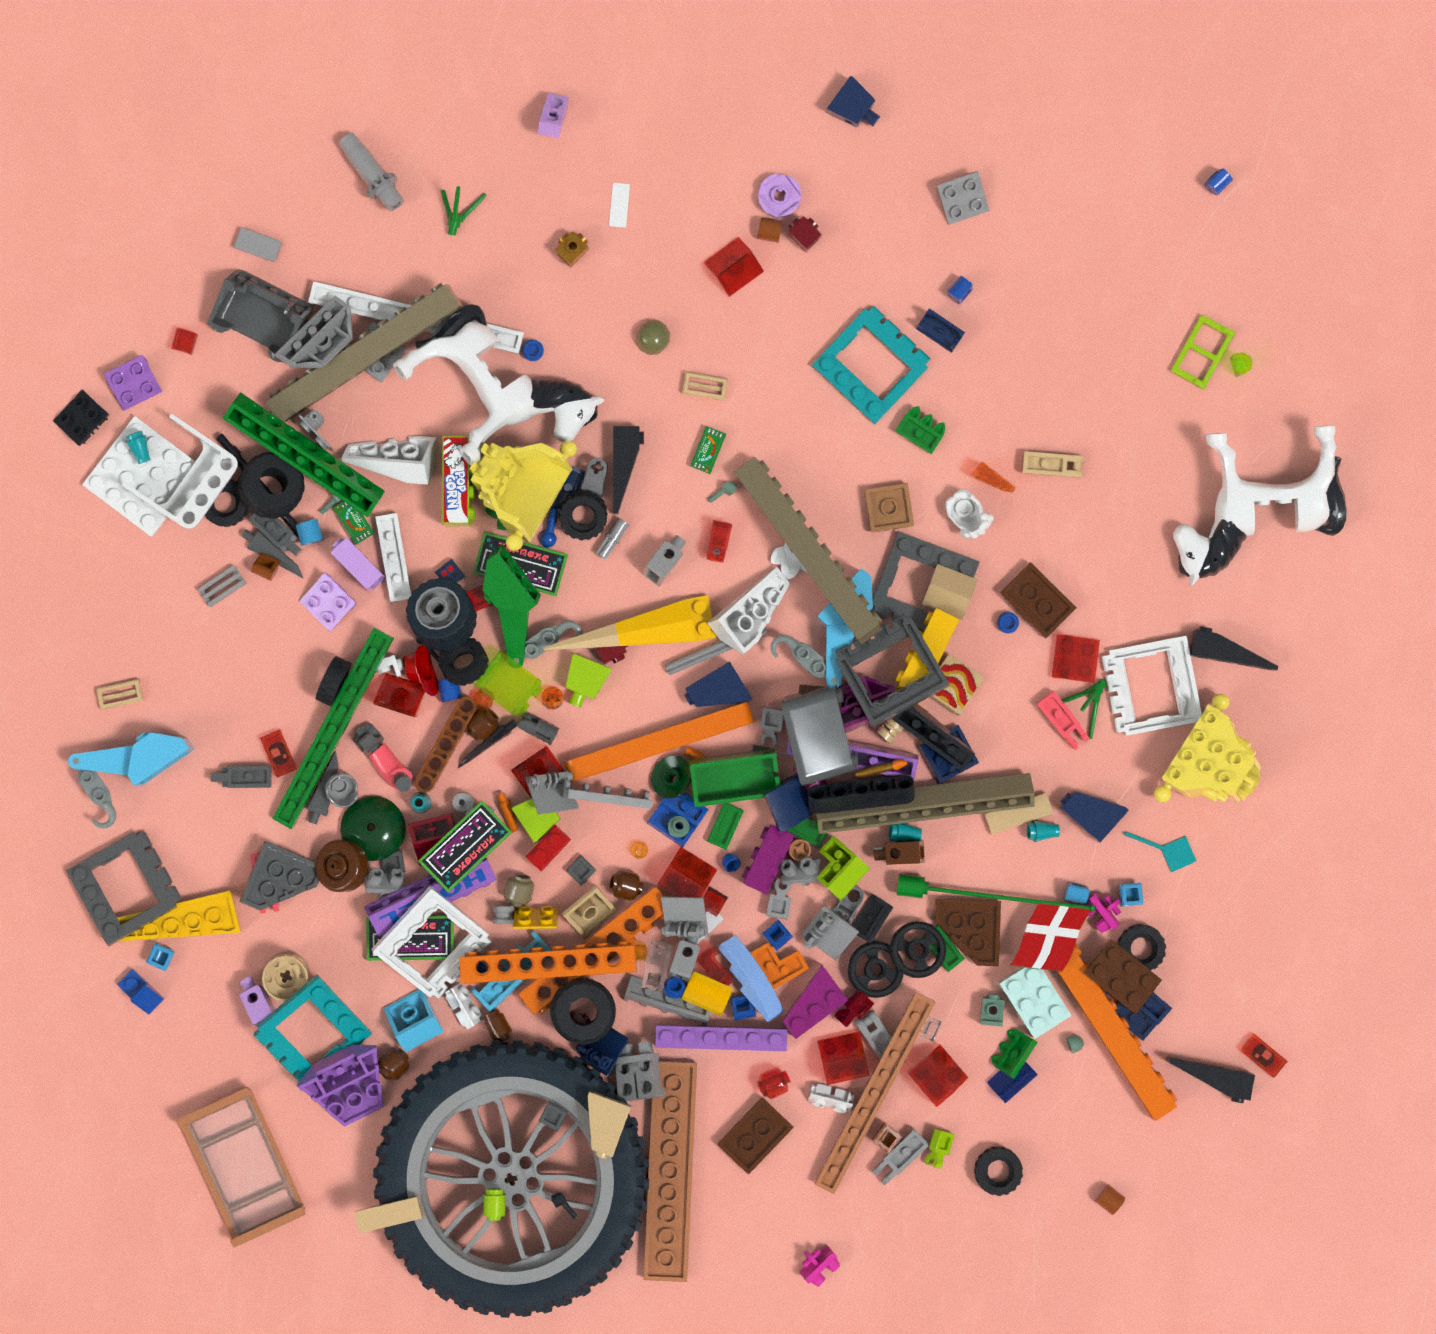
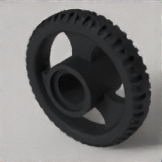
(899, 943)
(861, 982)

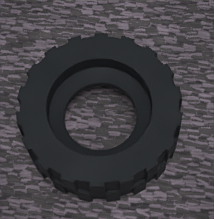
(588, 499)
(232, 517)
(469, 673)
(333, 680)
(1155, 938)
(1010, 1182)

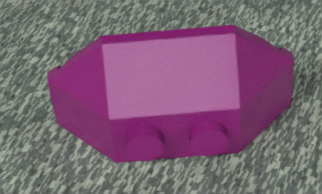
(851, 711)

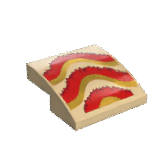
(962, 686)

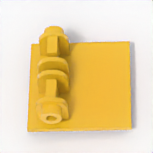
(535, 918)

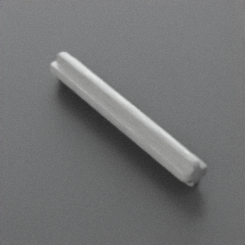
(699, 656)

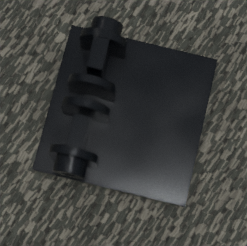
(81, 418)

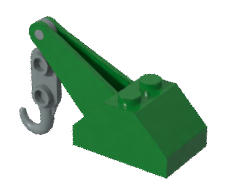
(514, 596)

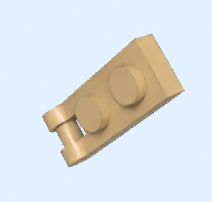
(1052, 464)

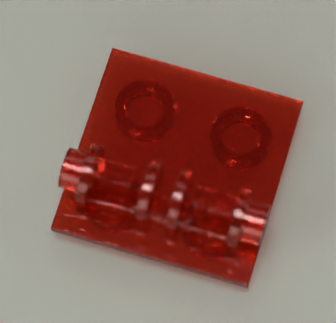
(1075, 658)

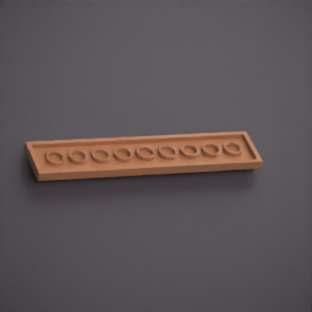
(670, 1174)

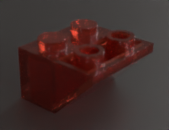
(687, 875)
(843, 1058)
(938, 1075)

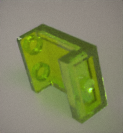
(509, 684)

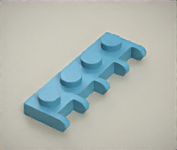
(496, 992)

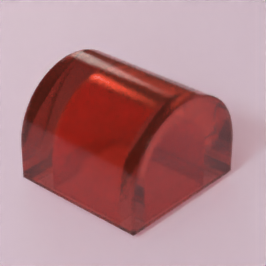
(184, 341)
(714, 901)

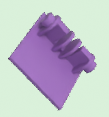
(133, 382)

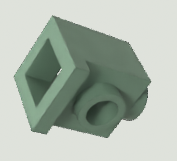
(992, 1019)

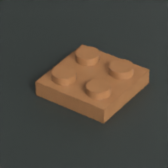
(889, 507)

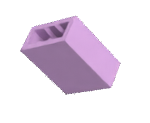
(357, 564)

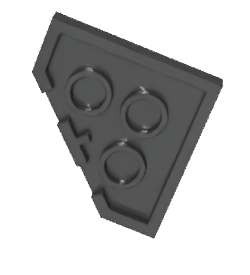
(277, 877)

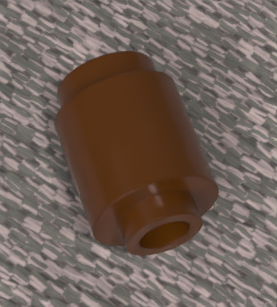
(497, 1026)

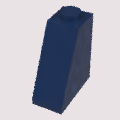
(718, 688)
(1092, 814)

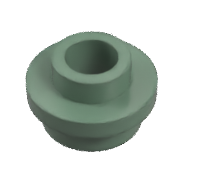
(675, 832)

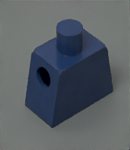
(853, 104)

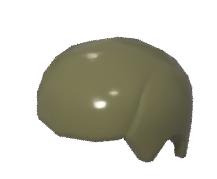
(653, 337)

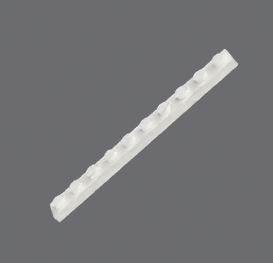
(381, 308)

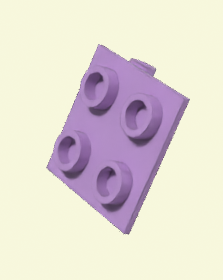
(327, 601)

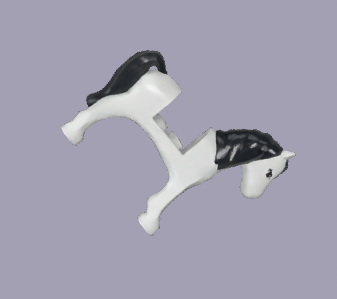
(464, 343)
(1314, 498)

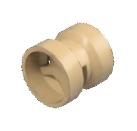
(889, 736)

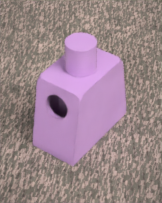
(262, 1007)

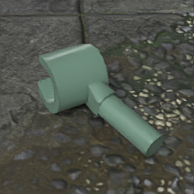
(728, 487)
(335, 500)

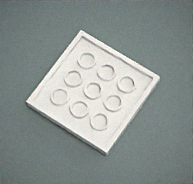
(154, 478)

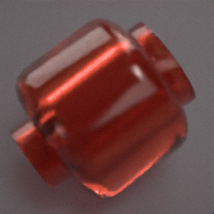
(773, 1083)

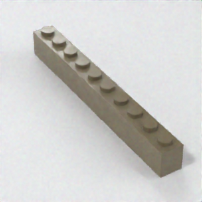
(364, 353)
(808, 550)
(939, 802)

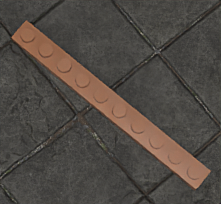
(874, 1092)

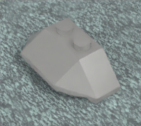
(320, 337)

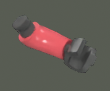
(385, 762)

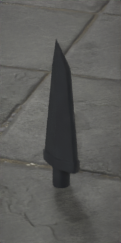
(499, 734)

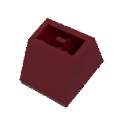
(429, 832)

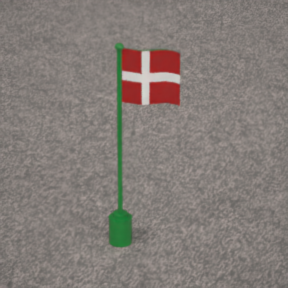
(1048, 935)

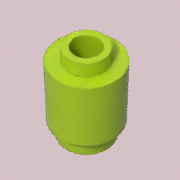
(494, 1204)

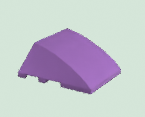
(346, 1083)

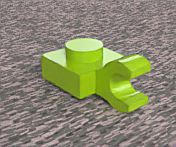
(940, 1145)

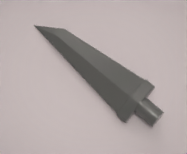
(261, 544)
(319, 803)

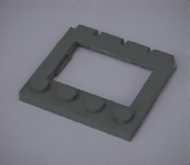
(924, 553)
(904, 697)
(96, 901)

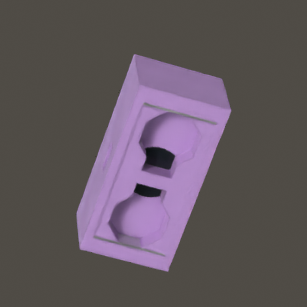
(553, 115)

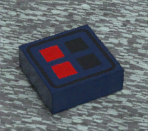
(450, 571)

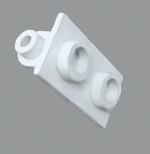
(460, 997)
(840, 1101)

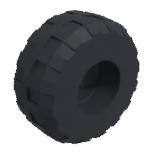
(262, 502)
(598, 1026)

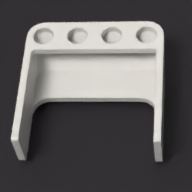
(199, 486)

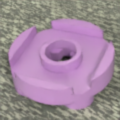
(791, 198)

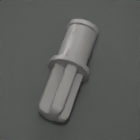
(612, 538)

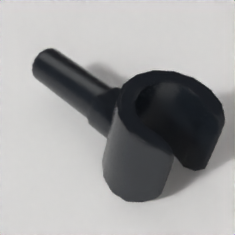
(559, 1199)

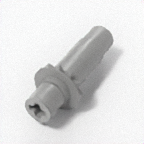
(380, 184)

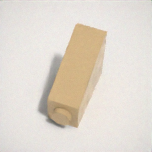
(606, 1123)

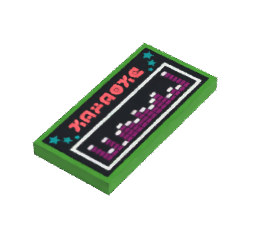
(540, 564)
(465, 846)
(429, 942)

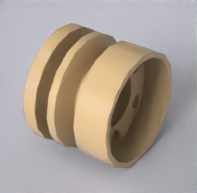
(273, 979)

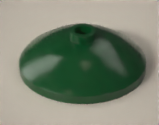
(388, 823)

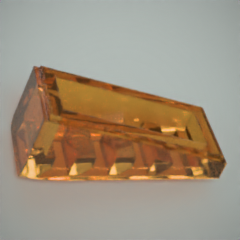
(989, 476)

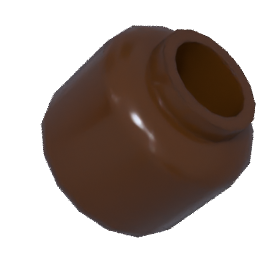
(483, 724)
(625, 885)
(393, 1064)

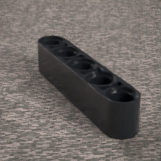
(861, 794)

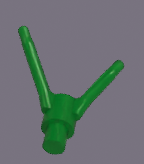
(454, 218)
(1093, 694)

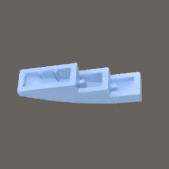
(750, 975)

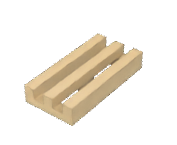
(704, 386)
(138, 690)

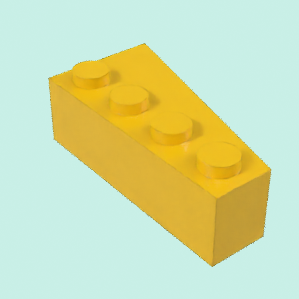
(936, 635)

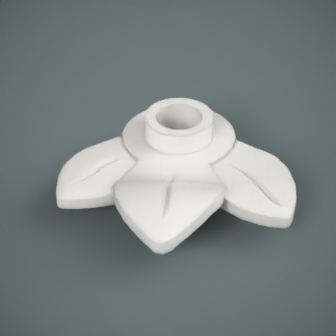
(789, 562)

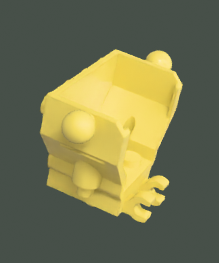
(521, 484)
(1212, 760)

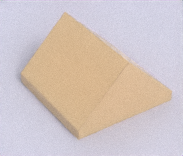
(949, 591)
(589, 911)

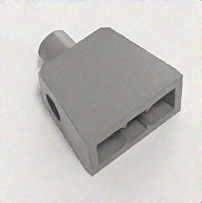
(660, 566)
(683, 966)

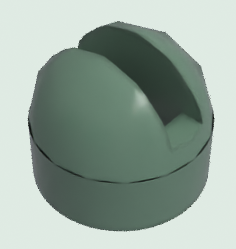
(1075, 1043)

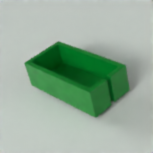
(733, 777)

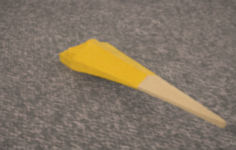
(673, 623)

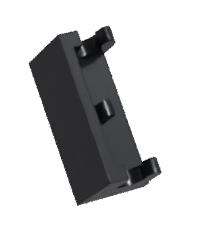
(872, 918)

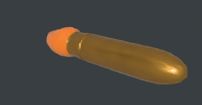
(881, 768)

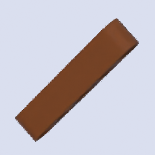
(438, 752)

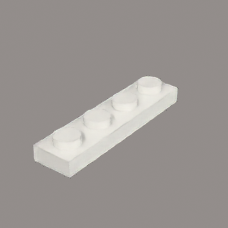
(393, 557)

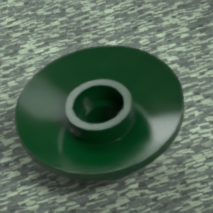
(663, 777)

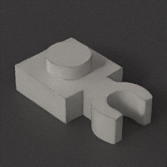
(771, 721)
(778, 904)

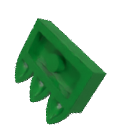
(920, 431)
(1014, 1053)

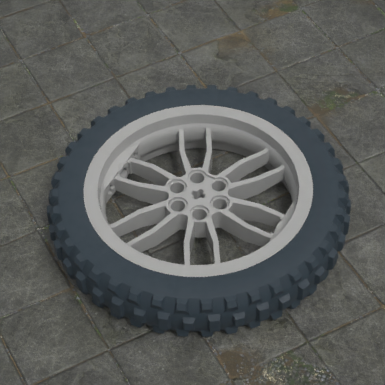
(545, 1276)

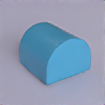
(309, 532)
(1076, 893)
(1130, 894)
(160, 956)

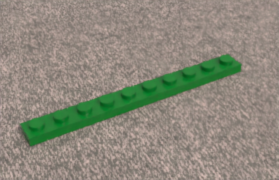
(333, 728)

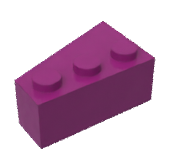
(767, 859)
(814, 1003)

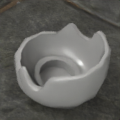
(341, 790)

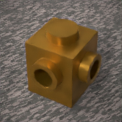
(571, 248)

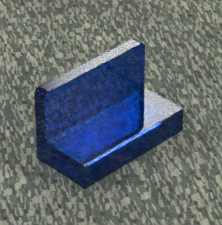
(1006, 1086)

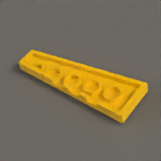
(195, 917)

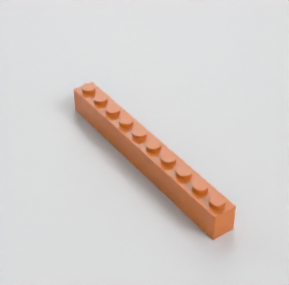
(1117, 1039)

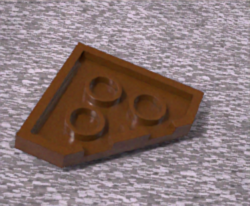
(973, 927)

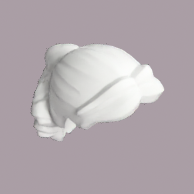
(968, 514)

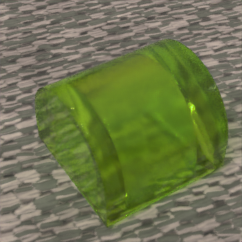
(1241, 363)

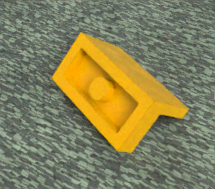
(707, 993)

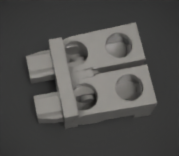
(638, 1074)

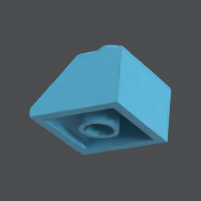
(413, 1020)

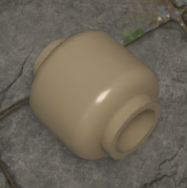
(519, 889)

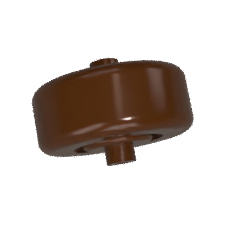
(341, 865)

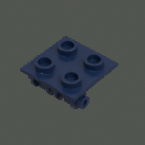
(604, 1052)

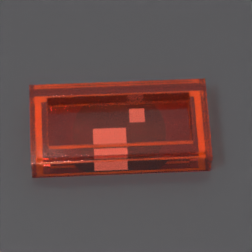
(278, 753)
(1263, 1055)

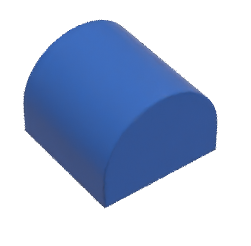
(1218, 181)
(960, 289)
(449, 691)
(777, 935)
(742, 1008)

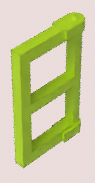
(1215, 358)

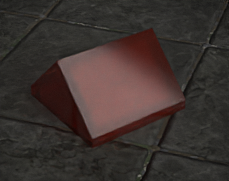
(734, 266)
(400, 695)
(539, 764)

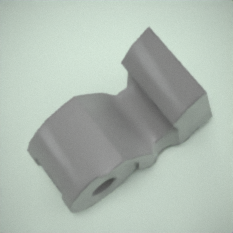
(465, 803)

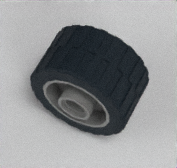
(441, 614)

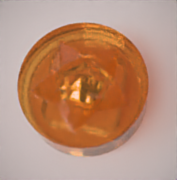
(552, 698)

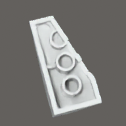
(403, 460)
(747, 615)

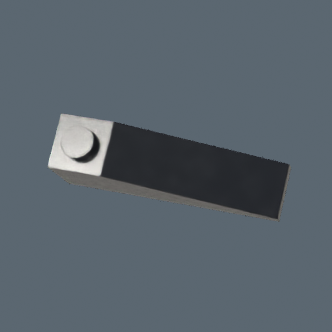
(625, 453)
(1218, 648)
(935, 735)
(1228, 1081)

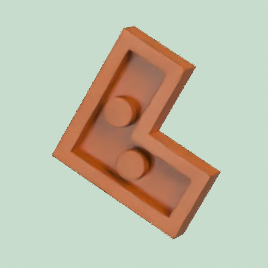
(778, 970)

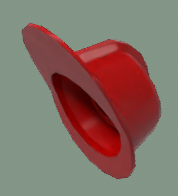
(421, 671)

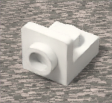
(389, 661)

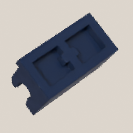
(940, 330)

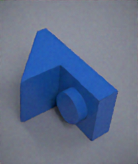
(140, 992)

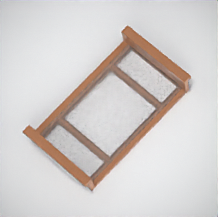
(242, 1166)

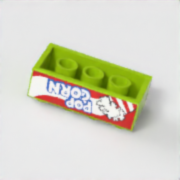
(457, 485)

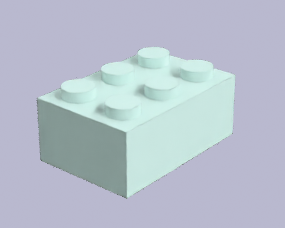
(1034, 1000)

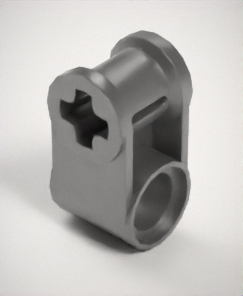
(595, 482)
(847, 906)

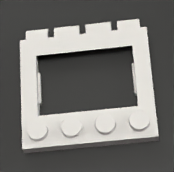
(1182, 678)
(414, 918)

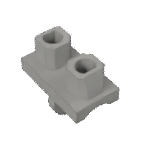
(800, 871)
(383, 883)

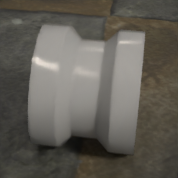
(503, 914)

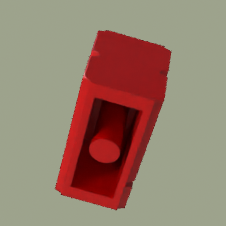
(548, 848)

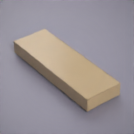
(1007, 819)
(388, 1214)

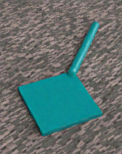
(1177, 853)

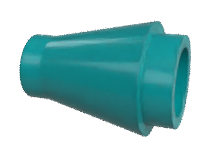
(138, 445)
(426, 802)
(1040, 831)
(904, 832)

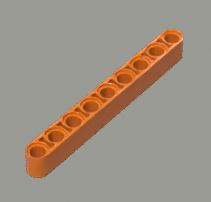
(660, 741)

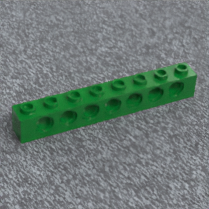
(303, 454)

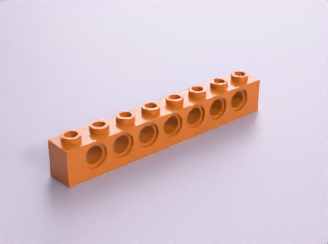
(470, 973)
(530, 994)

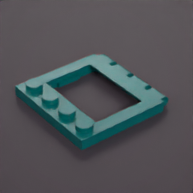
(850, 385)
(330, 1005)

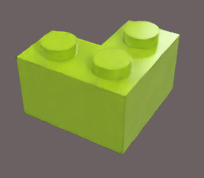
(843, 870)

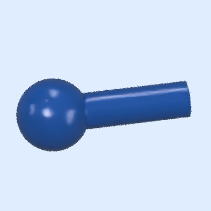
(548, 537)

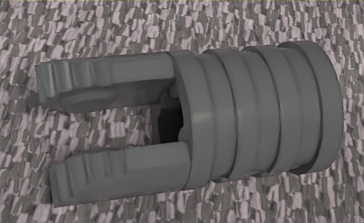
(538, 728)

